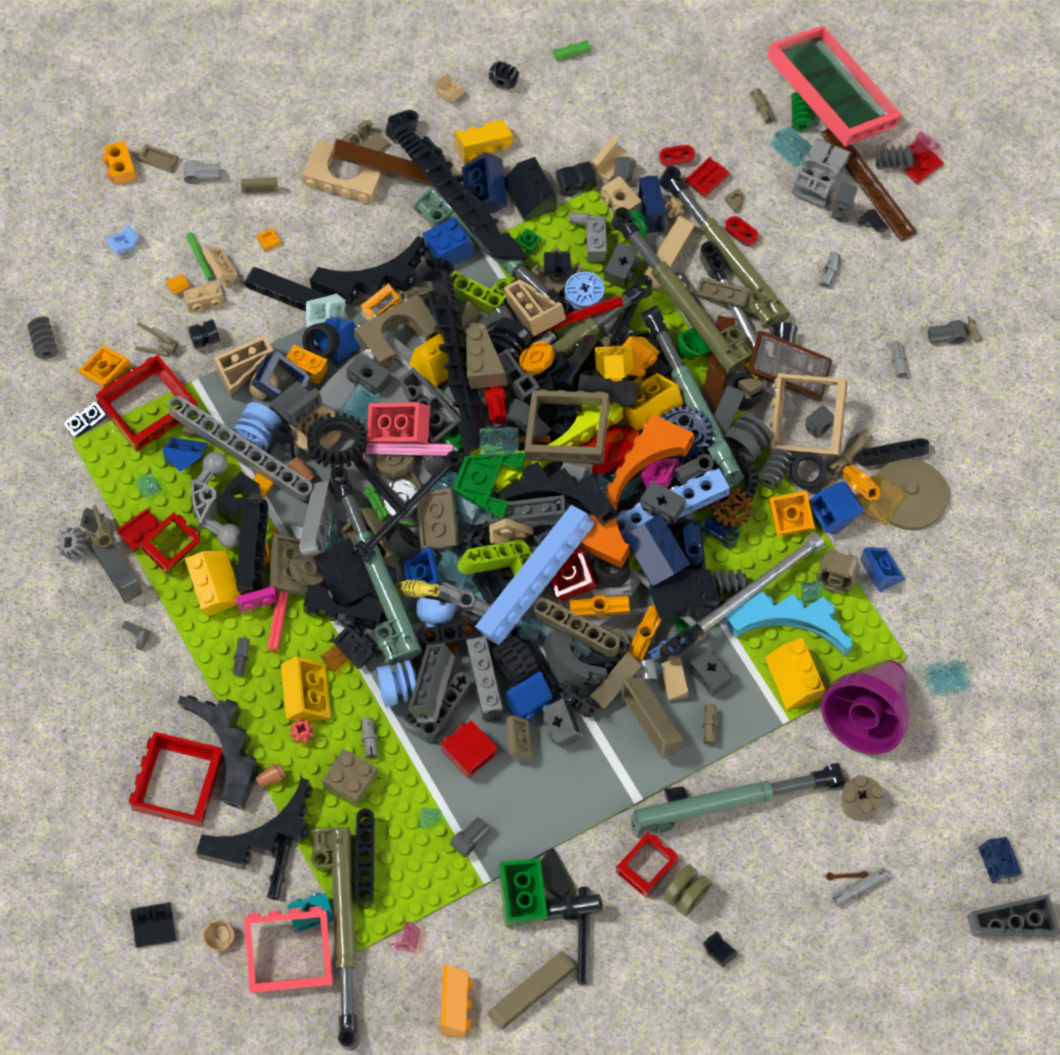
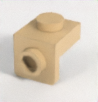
(447, 88)

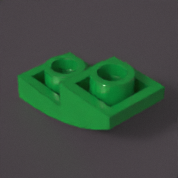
(528, 241)

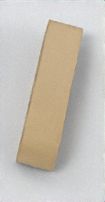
(673, 245)

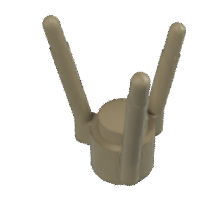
(167, 344)
(103, 536)

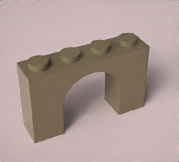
(410, 313)

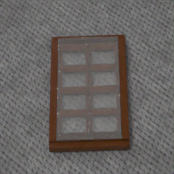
(776, 355)

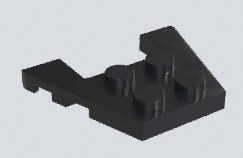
(546, 381)

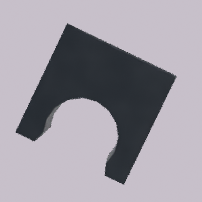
(231, 507)

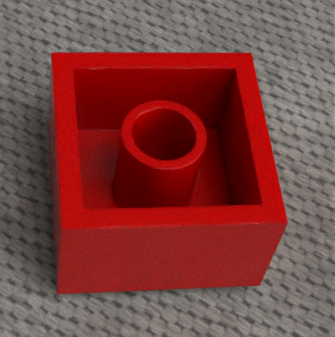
(574, 576)

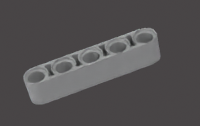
(318, 519)

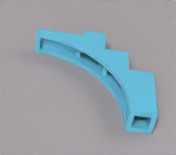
(790, 612)

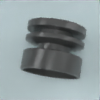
(748, 437)

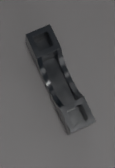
(366, 613)

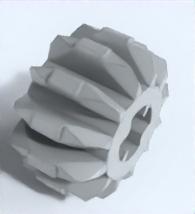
(73, 543)

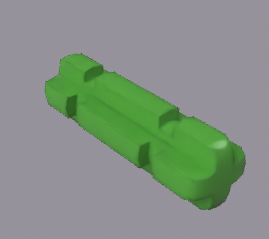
(376, 502)

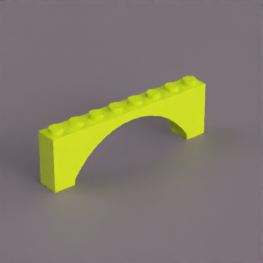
(580, 432)

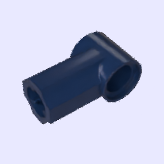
(692, 543)

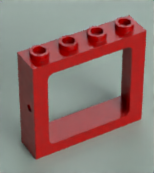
(136, 376)
(182, 746)

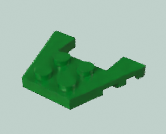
(478, 479)

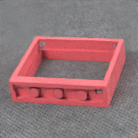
(293, 983)

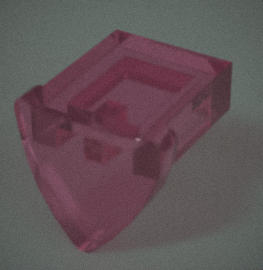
(925, 142)
(409, 939)

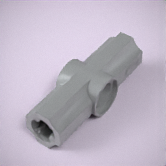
(454, 595)

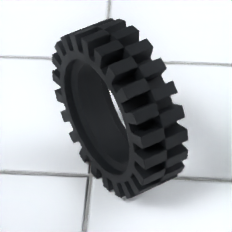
(342, 423)
(749, 475)

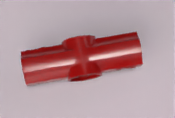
(496, 401)

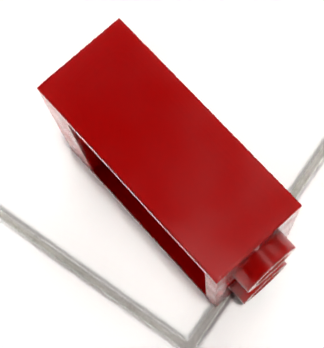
(156, 556)
(634, 879)

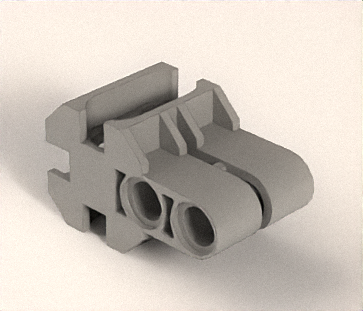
(820, 172)

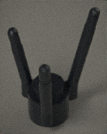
(283, 436)

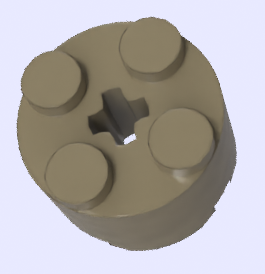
(838, 571)
(870, 792)

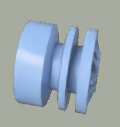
(583, 291)
(258, 424)
(396, 683)

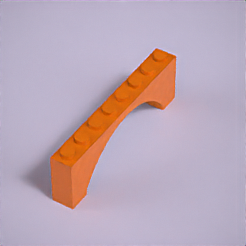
(657, 441)

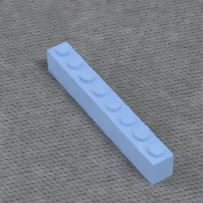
(535, 575)

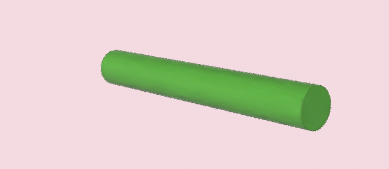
(200, 257)

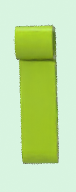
(473, 288)
(496, 556)

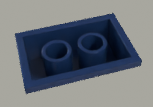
(487, 179)
(656, 550)

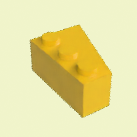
(478, 141)
(614, 361)

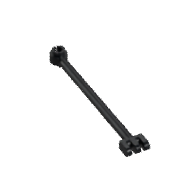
(367, 548)

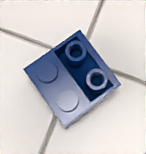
(836, 507)

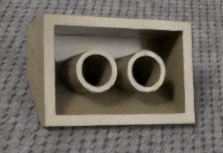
(373, 525)

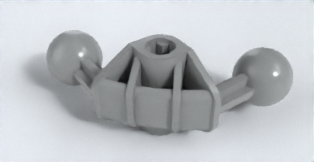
(205, 501)

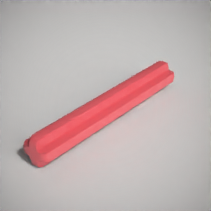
(278, 620)

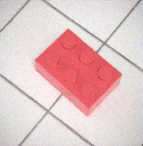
(398, 423)

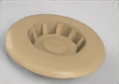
(327, 440)

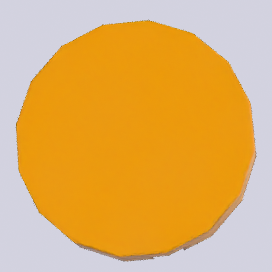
(537, 358)

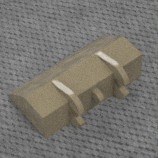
(651, 716)

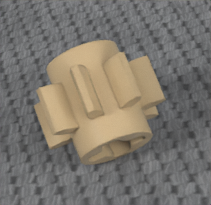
(673, 207)

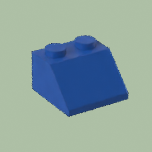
(529, 697)

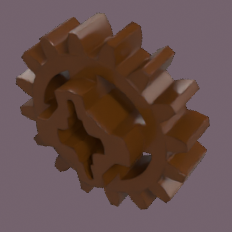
(738, 506)

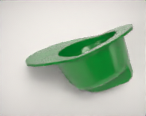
(691, 345)

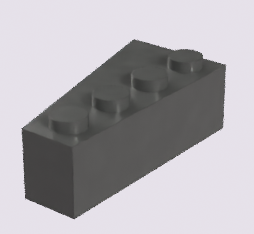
(442, 418)
(1020, 918)

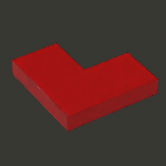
(925, 165)

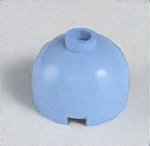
(434, 612)

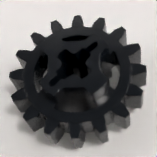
(479, 539)

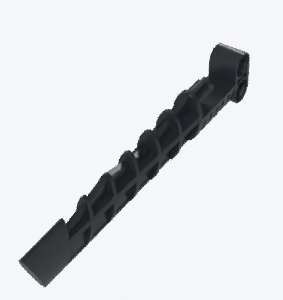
(462, 201)
(449, 325)

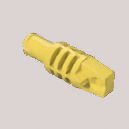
(416, 588)

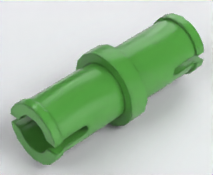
(571, 50)

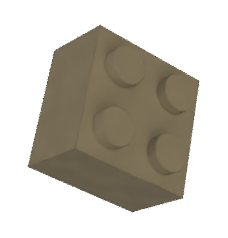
(350, 777)

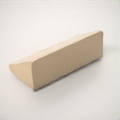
(674, 679)

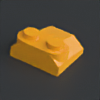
(105, 367)
(791, 513)

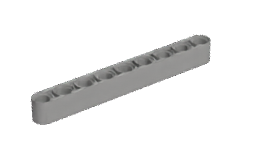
(236, 440)

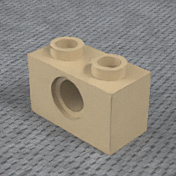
(619, 189)

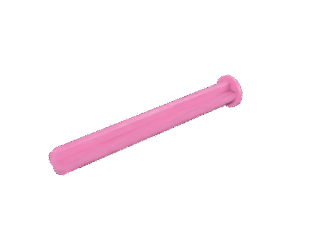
(408, 449)

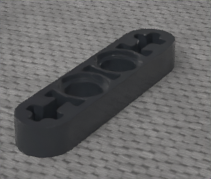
(875, 455)

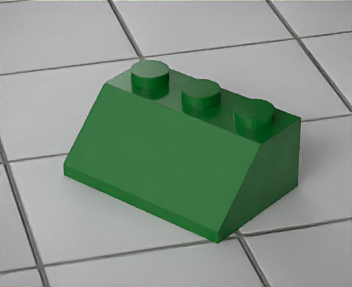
(522, 891)

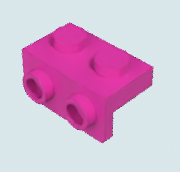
(660, 472)
(256, 599)

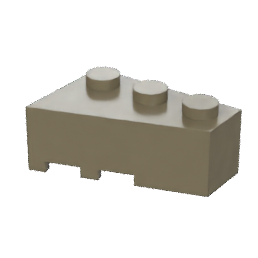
(482, 361)

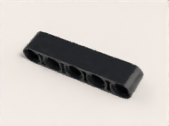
(280, 288)
(252, 546)
(457, 628)
(367, 867)

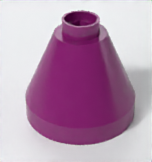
(869, 707)

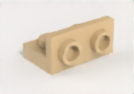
(220, 264)
(203, 297)
(508, 530)

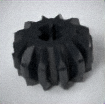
(503, 75)

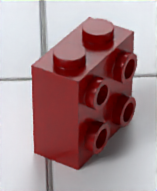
(468, 748)

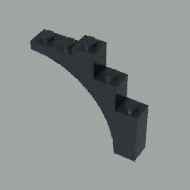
(348, 284)
(585, 493)
(234, 741)
(236, 849)

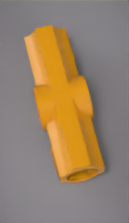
(861, 482)
(611, 606)
(650, 625)

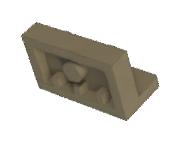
(519, 738)

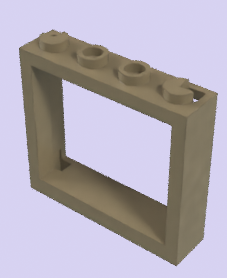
(567, 453)

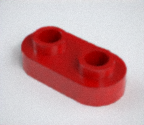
(676, 155)
(742, 231)

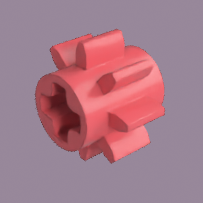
(299, 727)

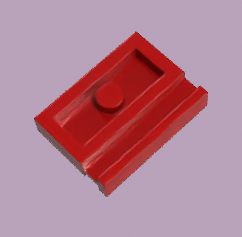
(707, 177)
(137, 529)

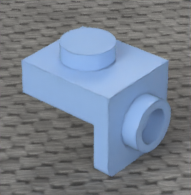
(123, 241)

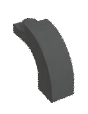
(518, 382)
(518, 414)
(566, 665)

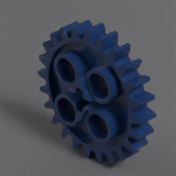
(697, 424)

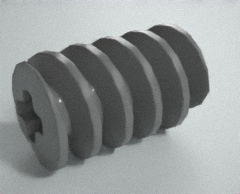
(894, 156)
(42, 338)
(775, 468)
(729, 581)

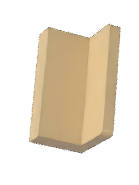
(604, 162)

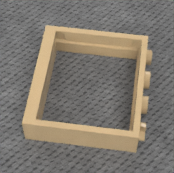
(778, 401)

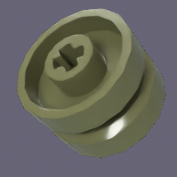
(687, 890)

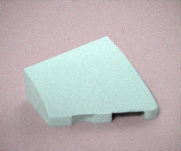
(324, 308)

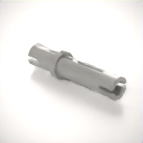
(853, 890)

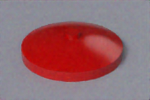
(618, 442)

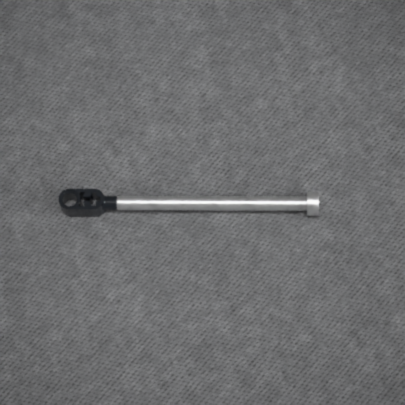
(717, 272)
(812, 544)

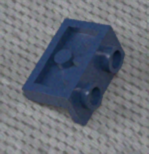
(999, 859)

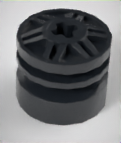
(512, 336)

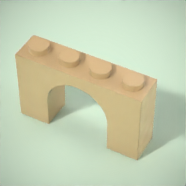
(318, 175)

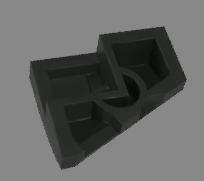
(555, 875)

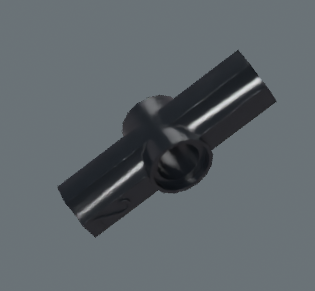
(573, 907)

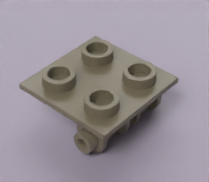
(366, 136)

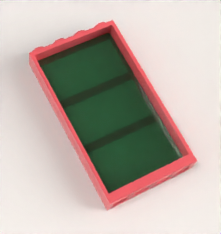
(833, 85)

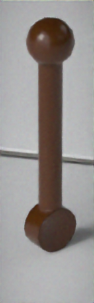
(830, 876)

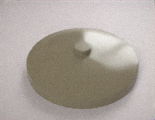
(923, 496)

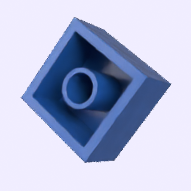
(448, 242)

